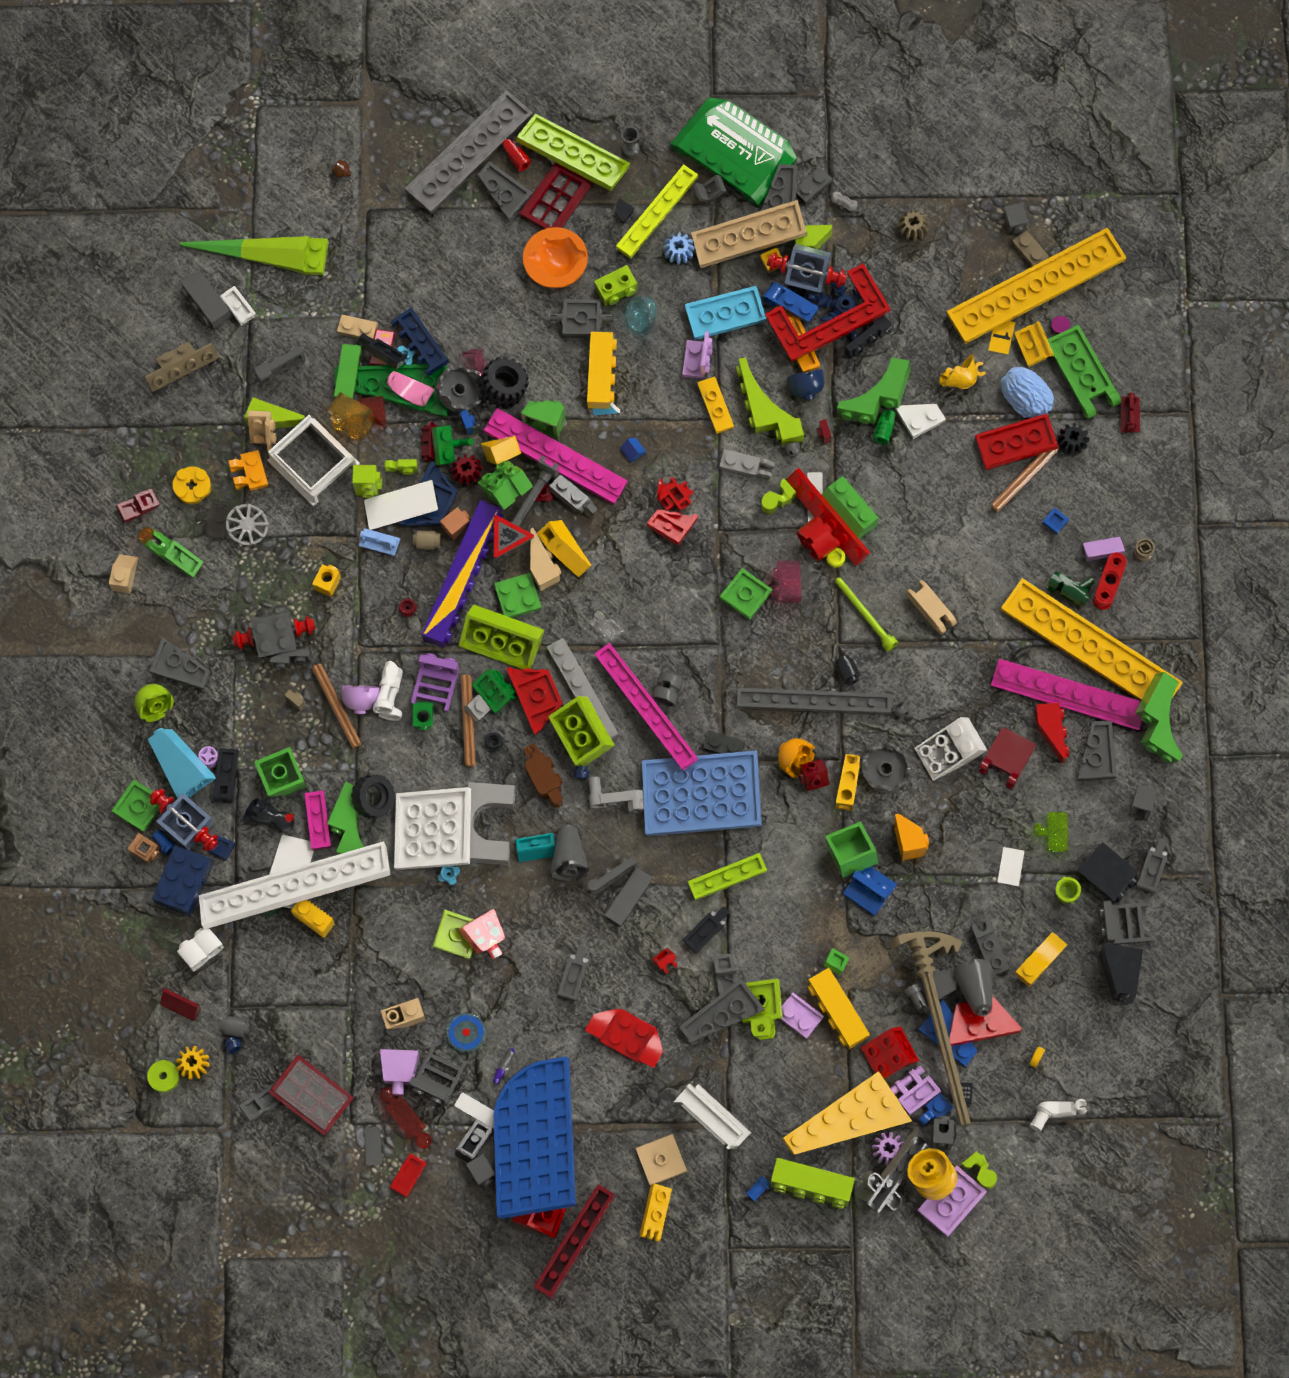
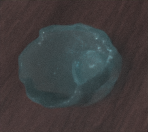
(641, 314)

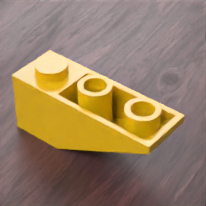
(562, 544)

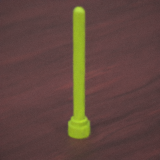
(888, 641)

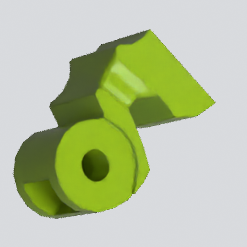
(772, 500)
(985, 1178)

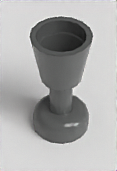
(630, 147)

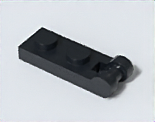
(226, 774)

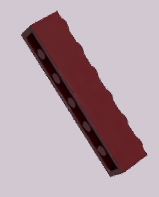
(574, 1242)

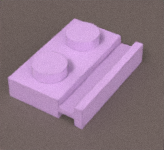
(800, 1016)

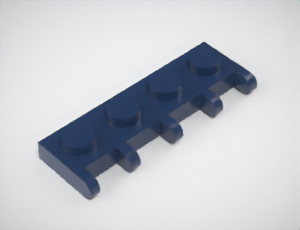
(421, 340)

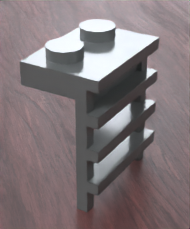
(1111, 930)
(437, 1092)

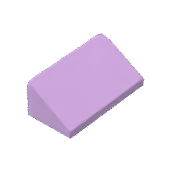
(1102, 548)

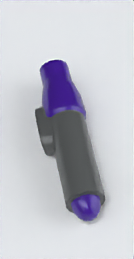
(504, 1066)

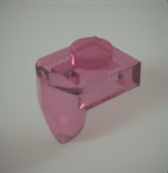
(478, 355)

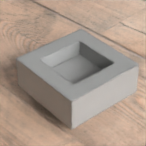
(477, 708)

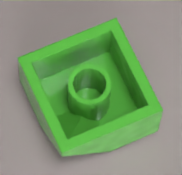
(545, 417)
(280, 773)

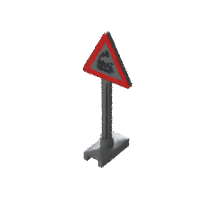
(509, 534)

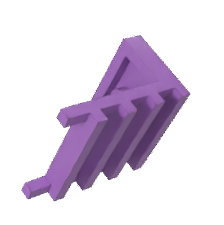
(437, 669)

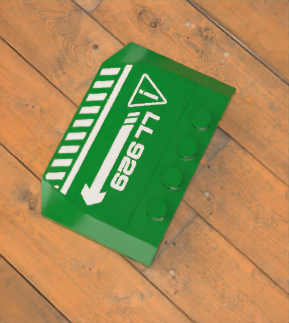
(734, 147)

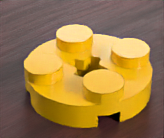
(188, 475)

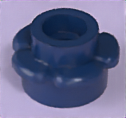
(581, 772)
(232, 1045)

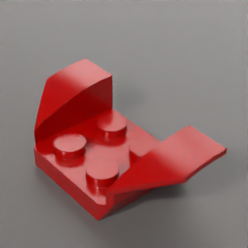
(627, 1036)

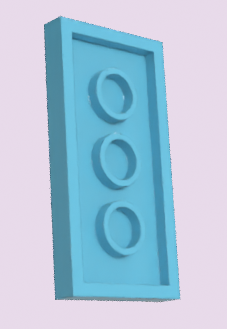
(725, 312)

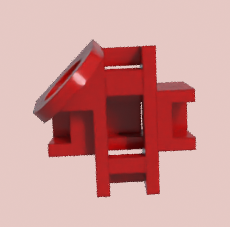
(673, 498)

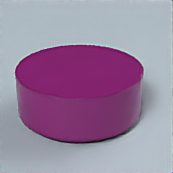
(1060, 324)

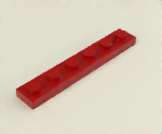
(820, 507)

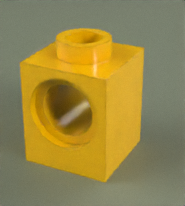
(326, 587)

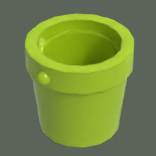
(1068, 890)

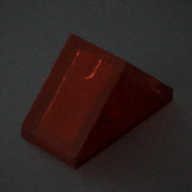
(378, 408)

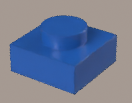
(468, 421)
(1055, 521)

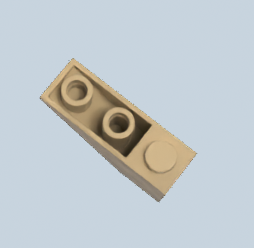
(542, 568)

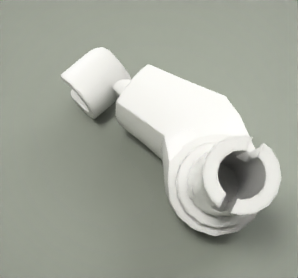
(1056, 1109)

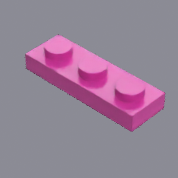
(317, 820)

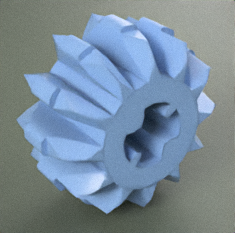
(675, 243)

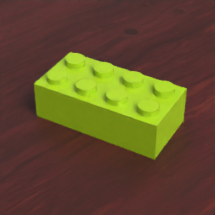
(812, 1183)

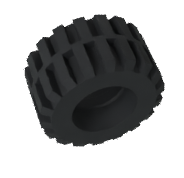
(497, 393)

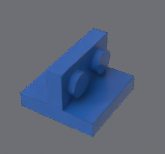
(869, 889)

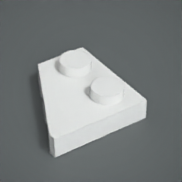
(920, 418)

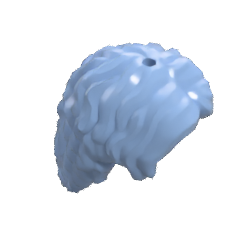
(1026, 392)

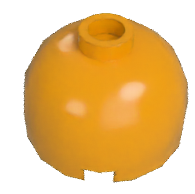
(793, 754)

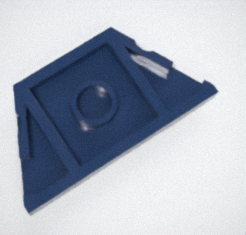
(445, 496)

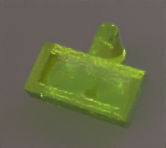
(1056, 831)

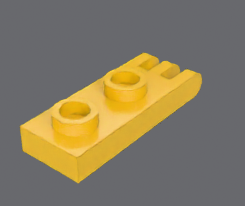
(655, 1212)

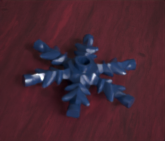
(837, 303)

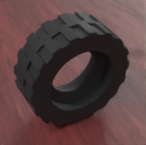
(386, 796)

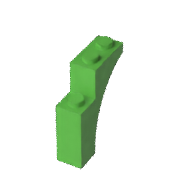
(886, 393)
(1155, 710)
(344, 821)

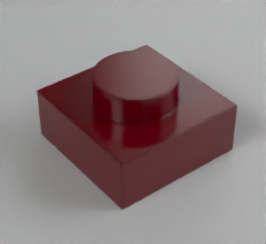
(824, 432)

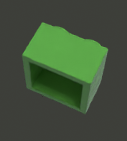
(851, 849)

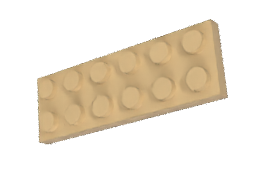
(749, 234)

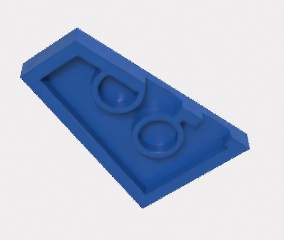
(962, 1053)

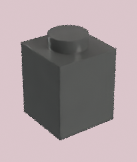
(1015, 218)
(481, 1171)

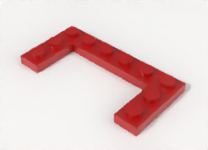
(799, 346)

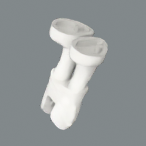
(389, 688)

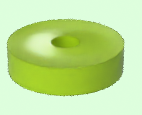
(159, 1068)

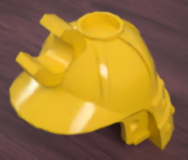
(962, 376)

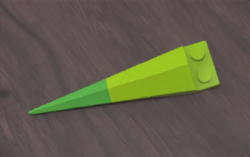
(290, 253)

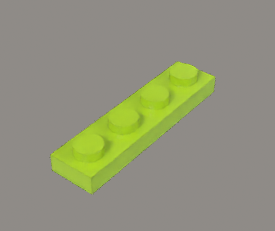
(727, 876)

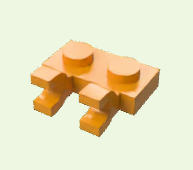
(253, 469)

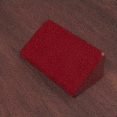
(180, 1004)

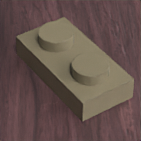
(1029, 249)

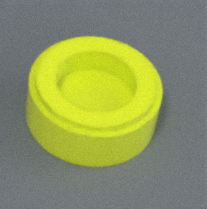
(836, 558)

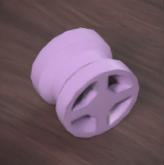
(206, 754)

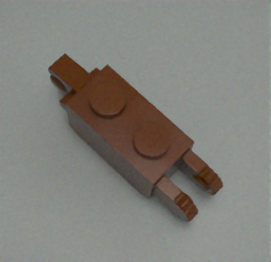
(542, 775)

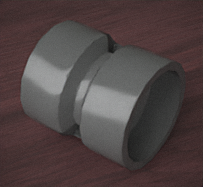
(667, 689)

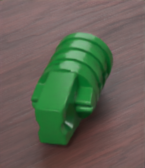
(884, 427)

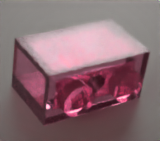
(788, 581)

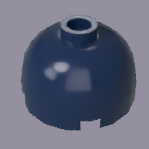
(806, 384)

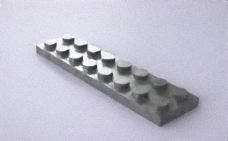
(468, 152)

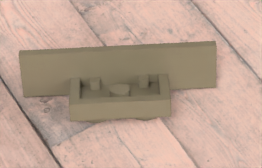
(180, 363)

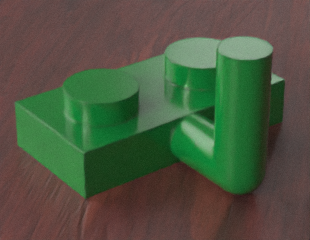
(444, 444)

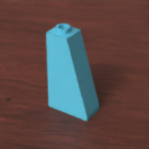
(180, 764)

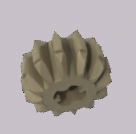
(908, 219)

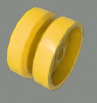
(932, 1174)

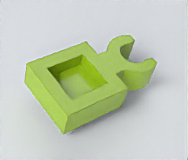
(404, 466)

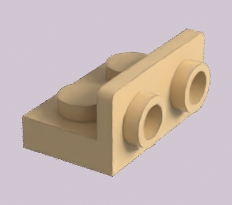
(261, 428)

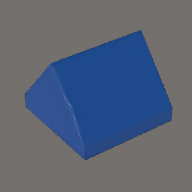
(632, 449)

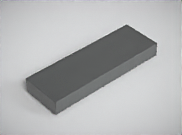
(628, 897)

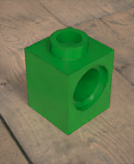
(423, 706)

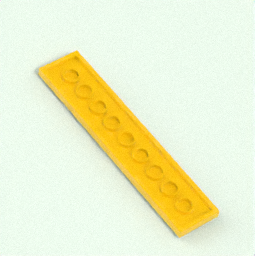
(1036, 285)
(1082, 639)

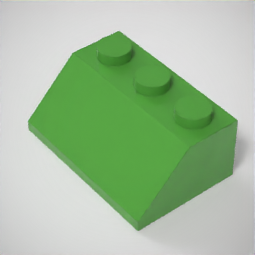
(851, 507)

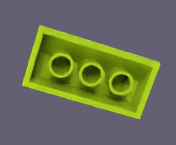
(501, 637)

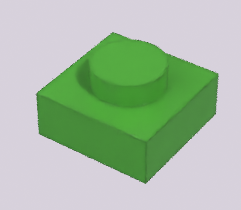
(836, 961)

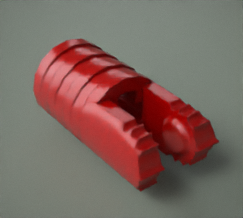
(516, 155)

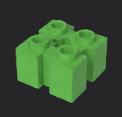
(505, 484)

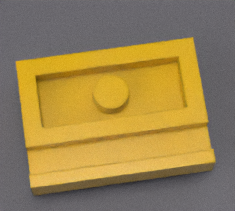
(1034, 344)

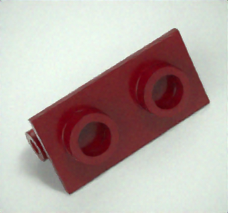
(1130, 413)
(428, 450)

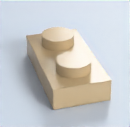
(355, 327)

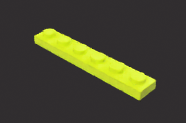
(657, 211)

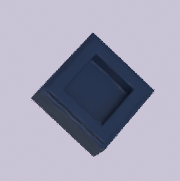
(223, 848)

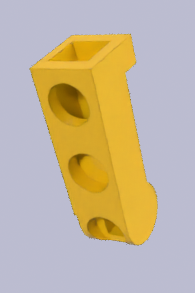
(848, 783)

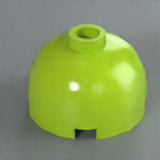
(152, 702)

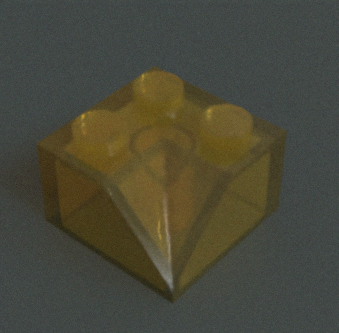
(351, 416)

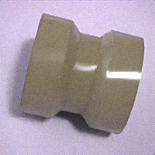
(1143, 554)

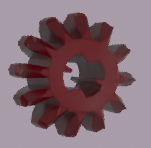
(469, 475)

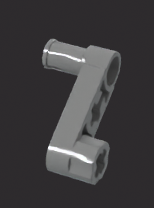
(633, 799)

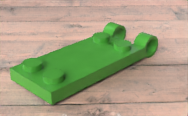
(1082, 369)

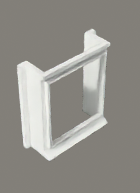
(297, 482)
(713, 1116)

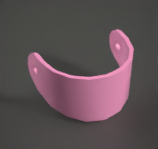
(409, 388)

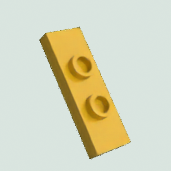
(715, 405)

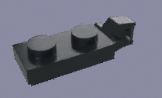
(382, 351)
(705, 930)

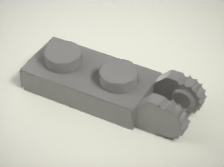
(745, 464)

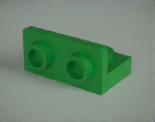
(494, 690)

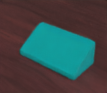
(535, 847)

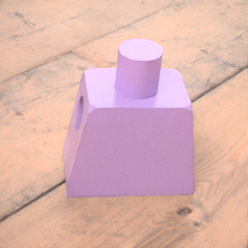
(398, 1068)

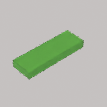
(348, 370)

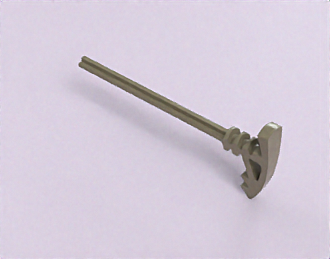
(943, 943)

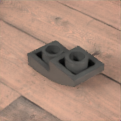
(284, 660)

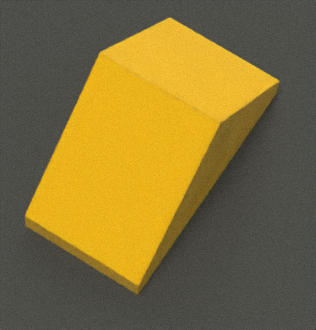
(501, 449)

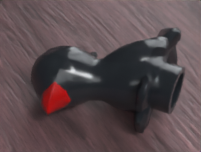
(264, 812)

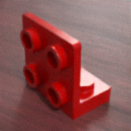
(890, 1052)

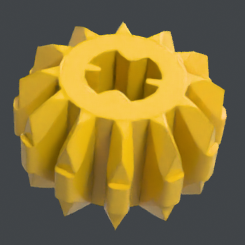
(196, 1069)

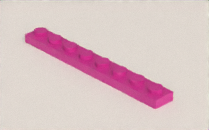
(646, 707)

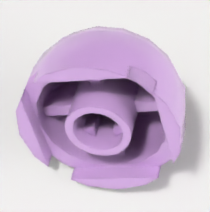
(359, 697)

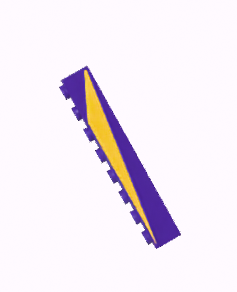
(461, 575)

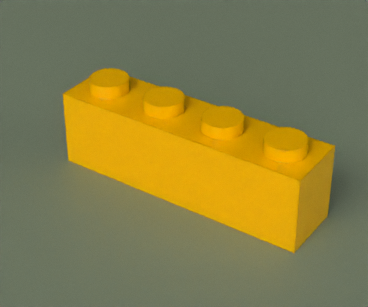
(600, 370)
(838, 1008)

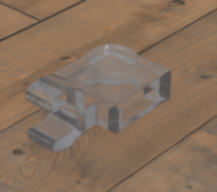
(608, 628)

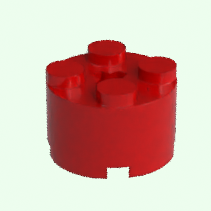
(817, 538)

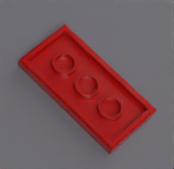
(1016, 441)

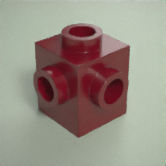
(814, 775)

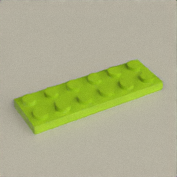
(573, 152)

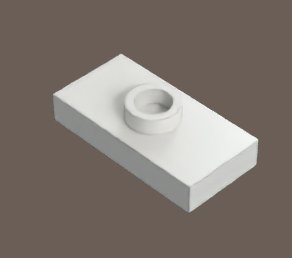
(238, 305)

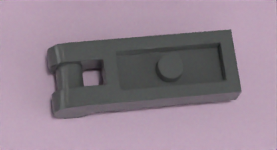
(610, 876)

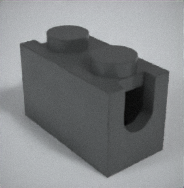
(942, 1133)

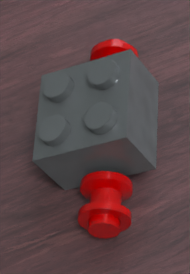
(273, 633)

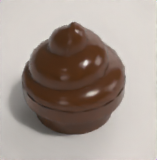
(341, 168)

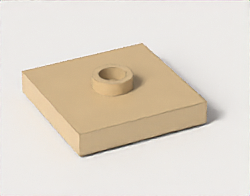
(661, 1160)

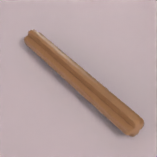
(1021, 480)
(336, 705)
(468, 724)

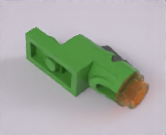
(170, 551)

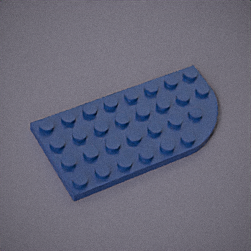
(535, 1141)

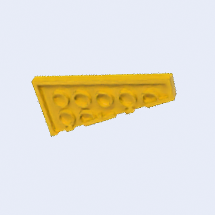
(857, 1113)

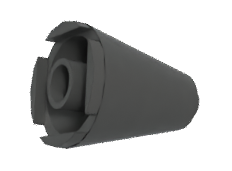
(569, 855)
(976, 985)

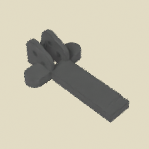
(880, 1190)

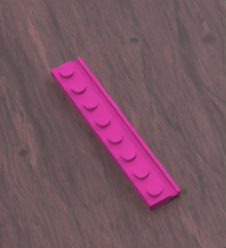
(571, 464)
(1067, 692)

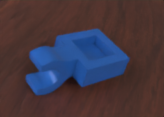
(936, 1107)

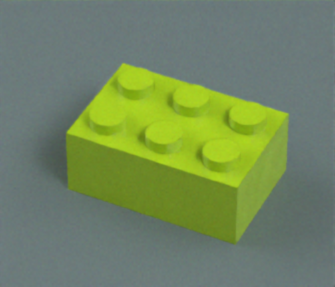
(581, 731)

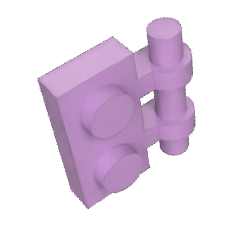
(919, 1094)

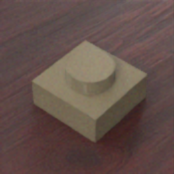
(295, 699)

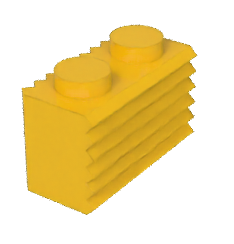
(313, 917)

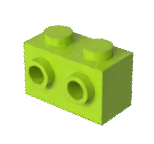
(616, 286)
(366, 480)

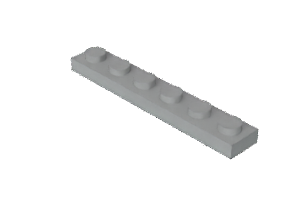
(577, 681)

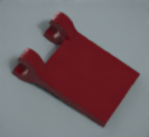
(1008, 754)

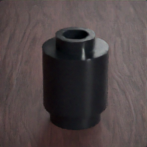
(847, 670)

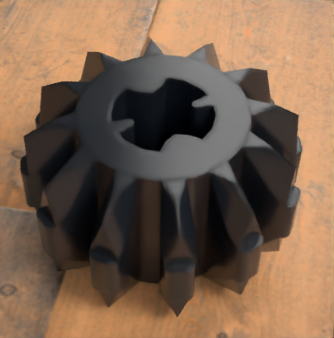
(1075, 432)

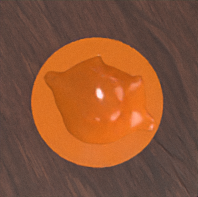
(555, 257)

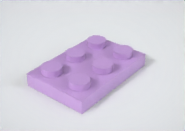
(951, 1210)

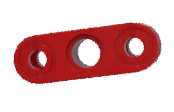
(1107, 590)

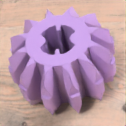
(884, 1155)

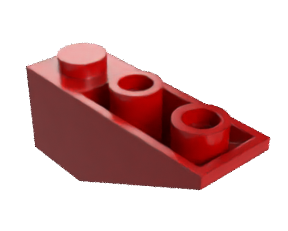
(1049, 724)

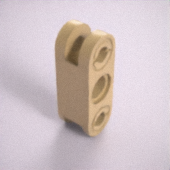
(931, 607)

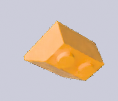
(910, 838)

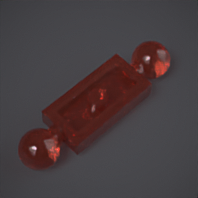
(406, 1118)

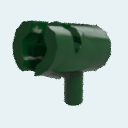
(1070, 590)

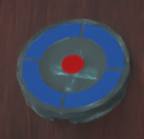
(466, 1032)

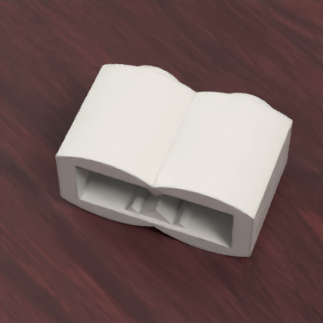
(200, 948)

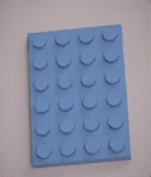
(707, 796)

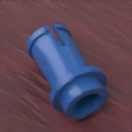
(163, 842)
(758, 1188)

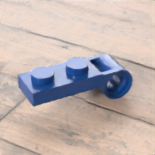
(791, 302)

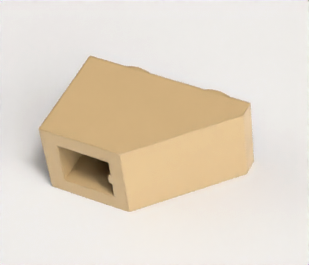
(403, 1015)

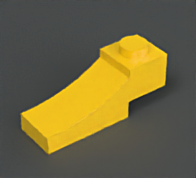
(1040, 959)

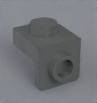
(710, 189)

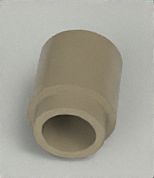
(426, 540)

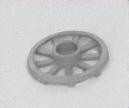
(247, 524)

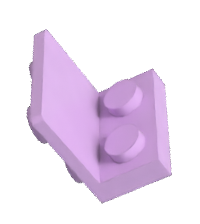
(697, 358)

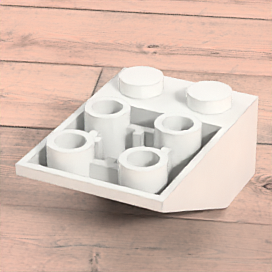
(950, 748)

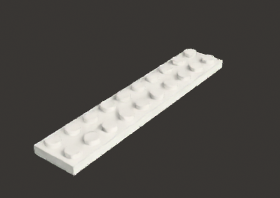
(294, 885)

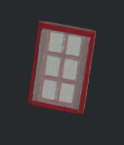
(555, 198)
(311, 1095)

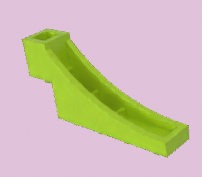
(764, 413)

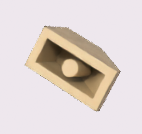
(123, 573)

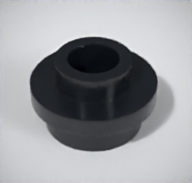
(493, 736)

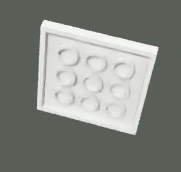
(432, 828)

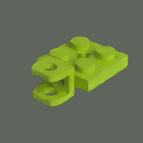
(773, 1009)

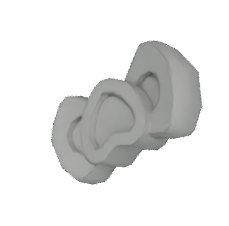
(844, 201)

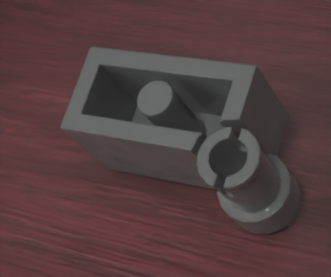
(944, 987)

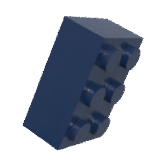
(182, 881)

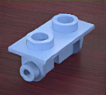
(379, 542)

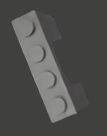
(484, 797)

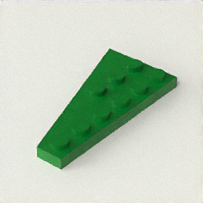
(373, 382)

